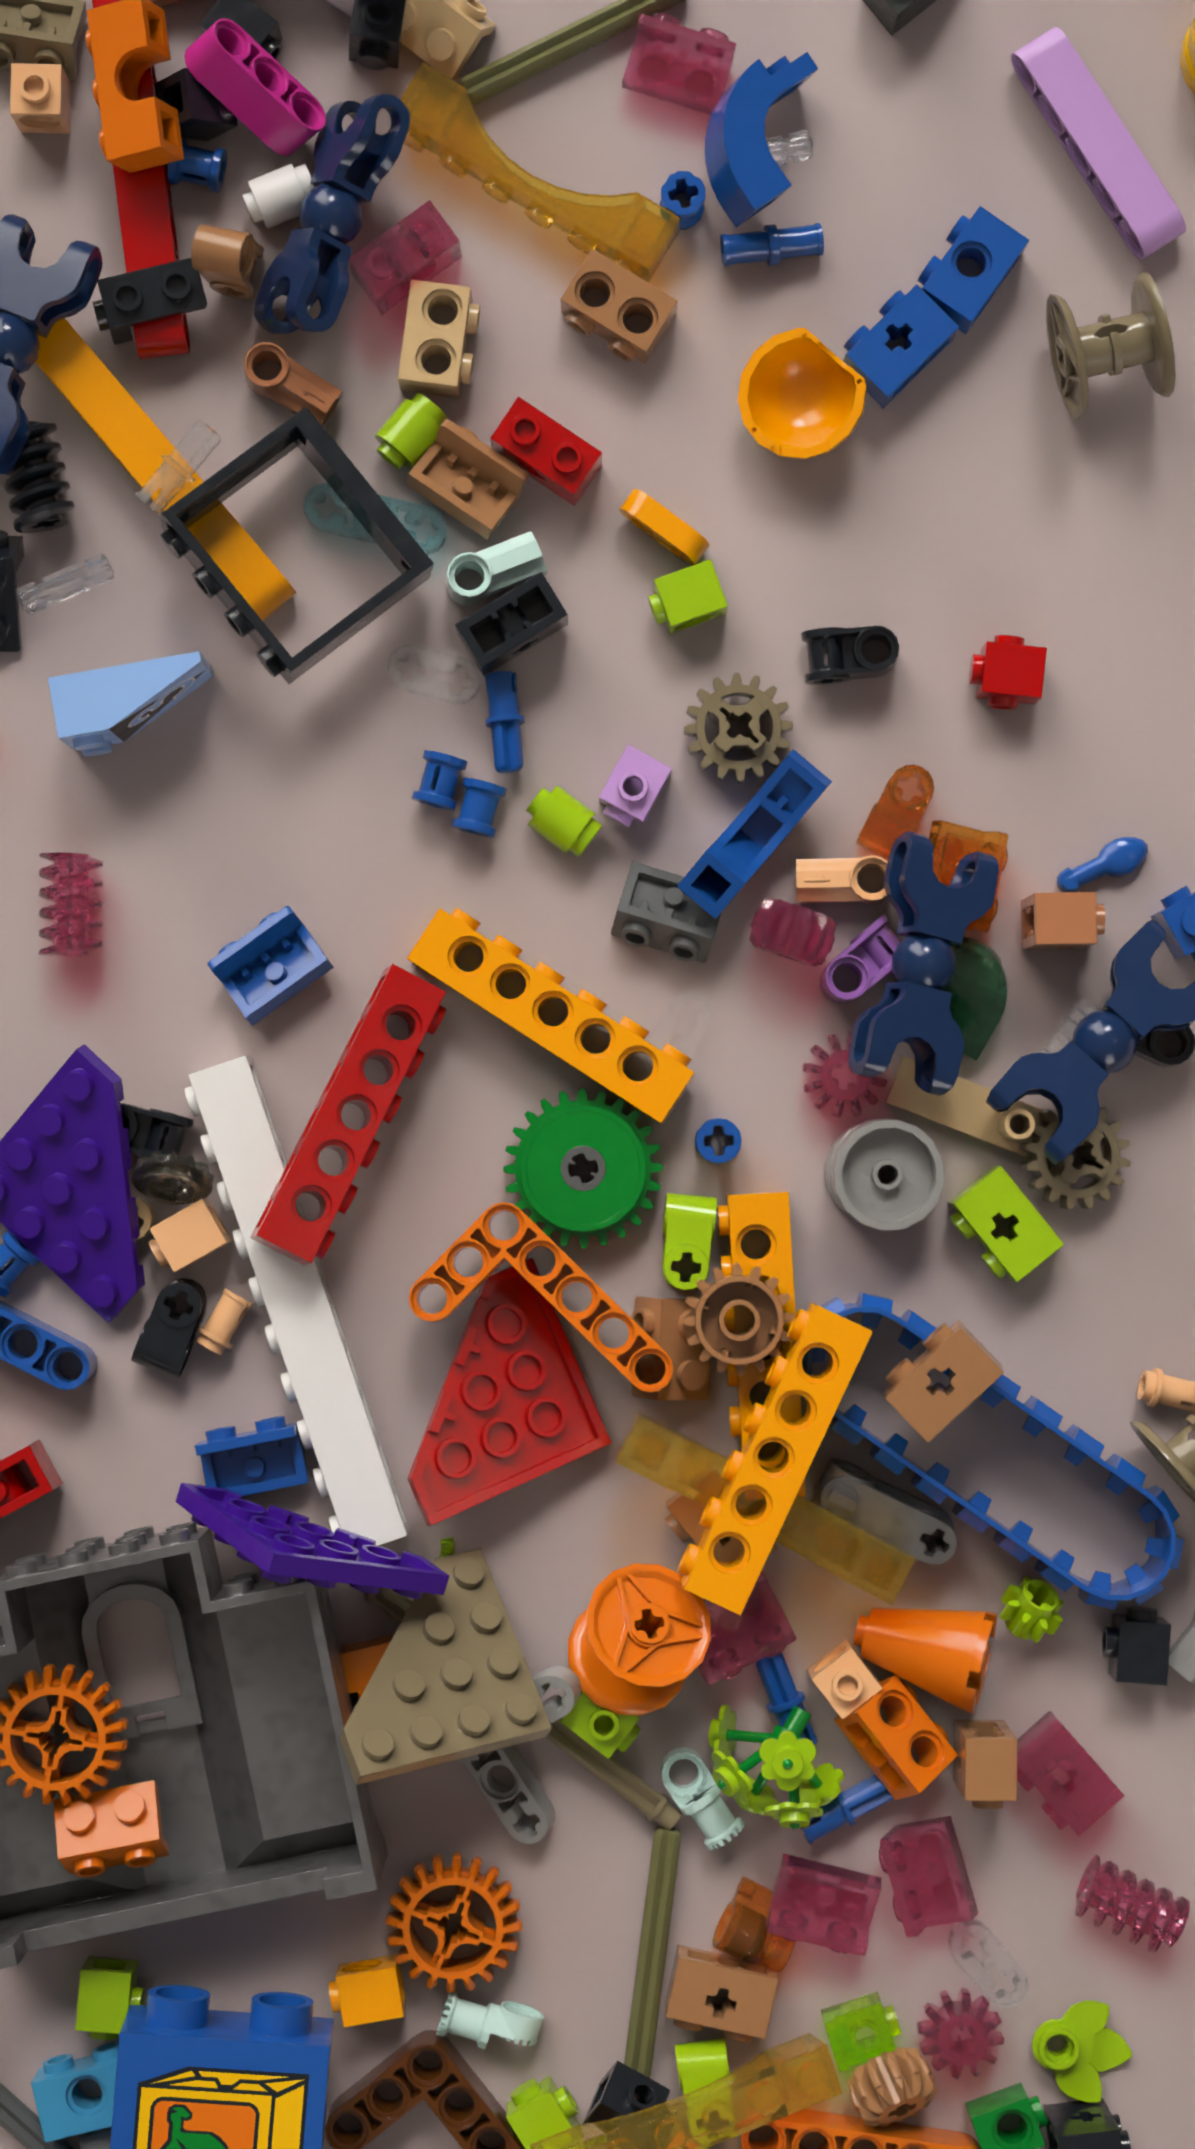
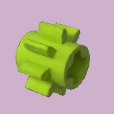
(1031, 1609)

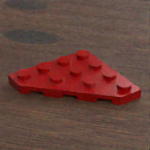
(506, 1405)

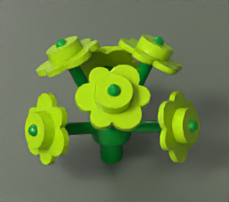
(785, 1759)

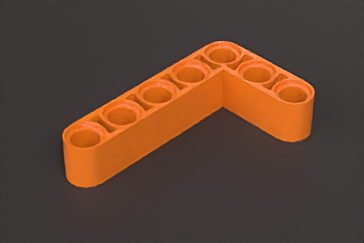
(549, 1286)
(845, 2130)

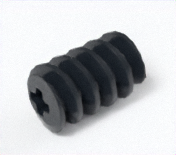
(35, 486)

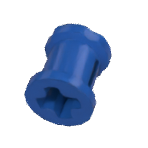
(200, 167)
(693, 191)
(439, 780)
(479, 807)
(728, 1151)
(22, 1259)

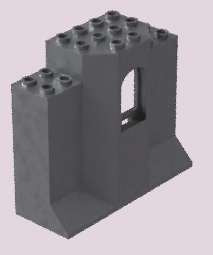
(241, 1759)

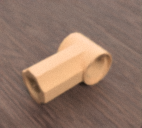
(836, 880)

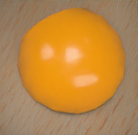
(800, 396)

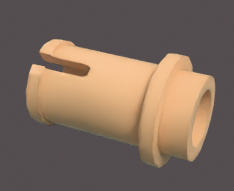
(223, 1322)
(1166, 1390)

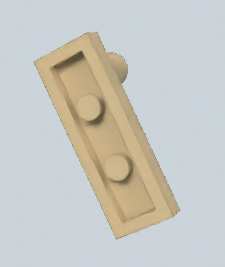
(964, 1110)

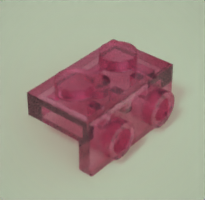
(679, 63)
(744, 1639)
(927, 1875)
(823, 1905)

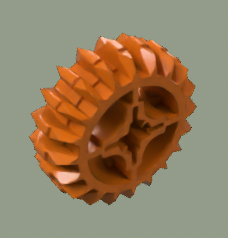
(80, 1735)
(474, 1931)

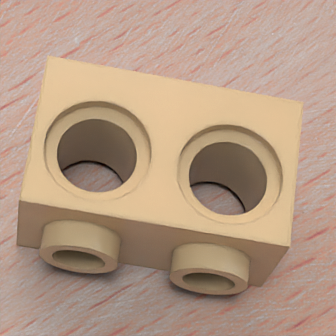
(425, 338)

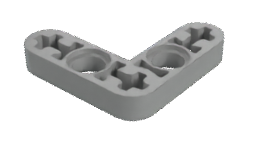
(535, 1799)

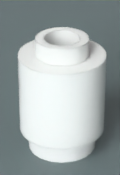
(278, 195)

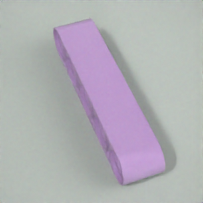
(1098, 143)

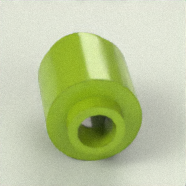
(409, 431)
(563, 820)

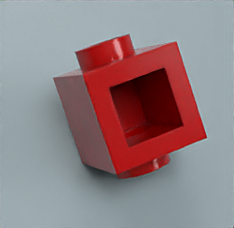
(1008, 672)

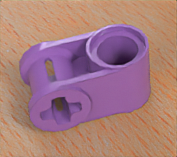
(867, 956)

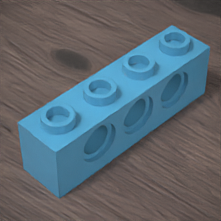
(61, 2103)

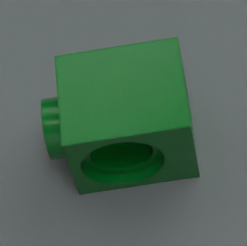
(990, 2108)

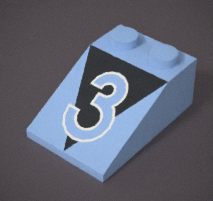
(120, 700)

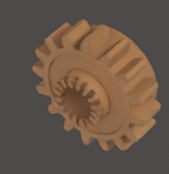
(744, 1346)

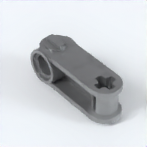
(886, 1511)

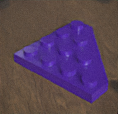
(71, 1187)
(291, 1546)

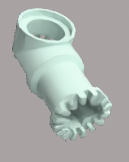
(701, 1800)
(476, 2021)

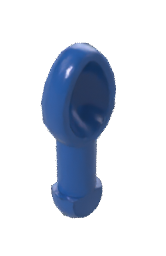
(1115, 860)

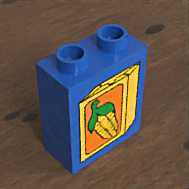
(221, 2075)

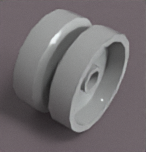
(854, 1169)

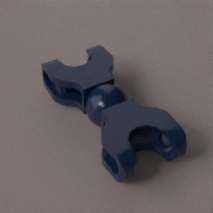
(331, 215)
(29, 307)
(923, 963)
(1100, 1044)

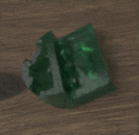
(977, 992)

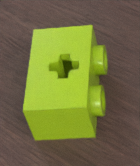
(1030, 1235)

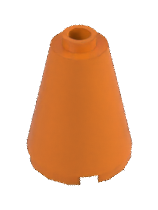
(931, 1649)

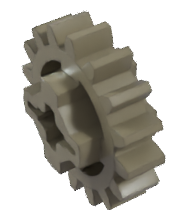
(753, 711)
(1062, 1175)

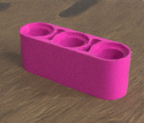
(255, 87)

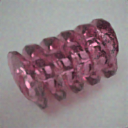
(70, 904)
(1131, 1904)

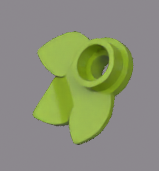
(1086, 2050)

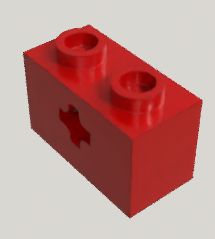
(547, 451)

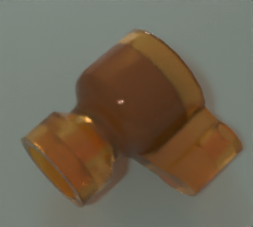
(744, 1931)

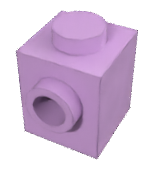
(633, 787)

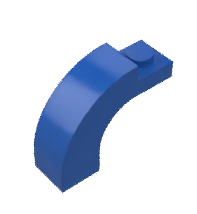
(735, 140)
(754, 834)

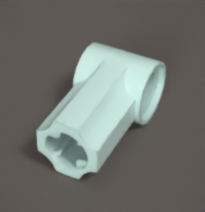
(500, 567)

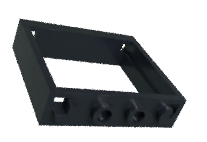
(356, 493)

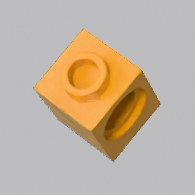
(368, 1991)

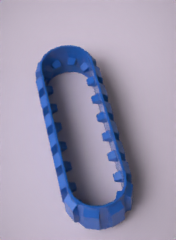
(1140, 1582)

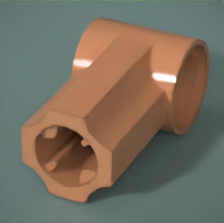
(294, 386)

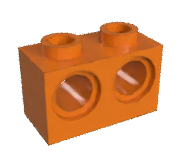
(889, 1745)

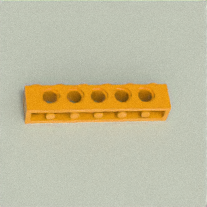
(437, 955)
(772, 1215)
(733, 1581)

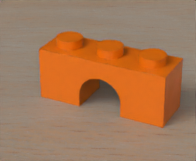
(124, 43)

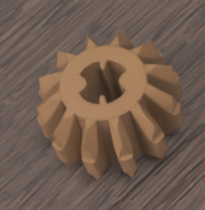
(892, 2086)

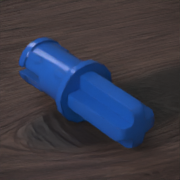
(504, 721)
(782, 1691)
(847, 1807)

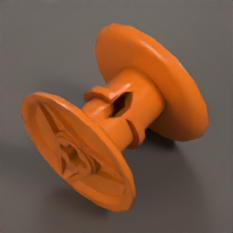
(638, 1639)

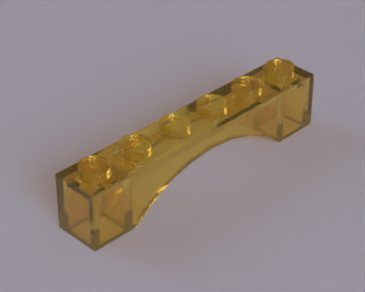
(619, 226)
(808, 1529)
(753, 2095)

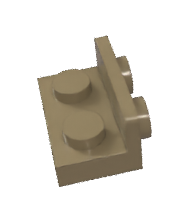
(41, 33)

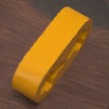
(664, 527)

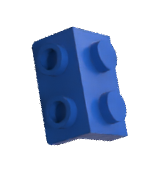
(270, 964)
(255, 1459)

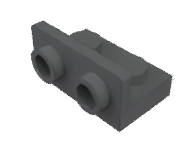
(663, 916)

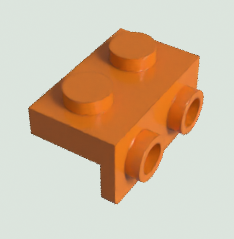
(110, 1829)

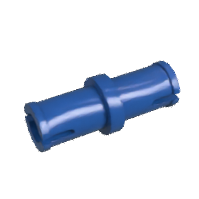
(771, 244)

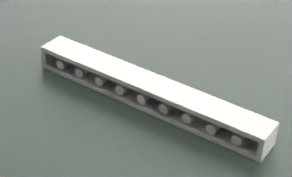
(299, 1308)

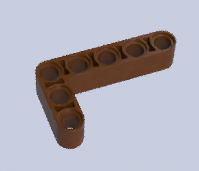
(418, 2085)

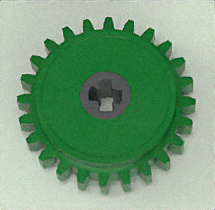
(602, 1136)

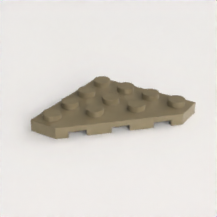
(446, 1682)

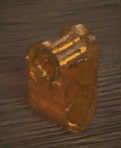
(894, 815)

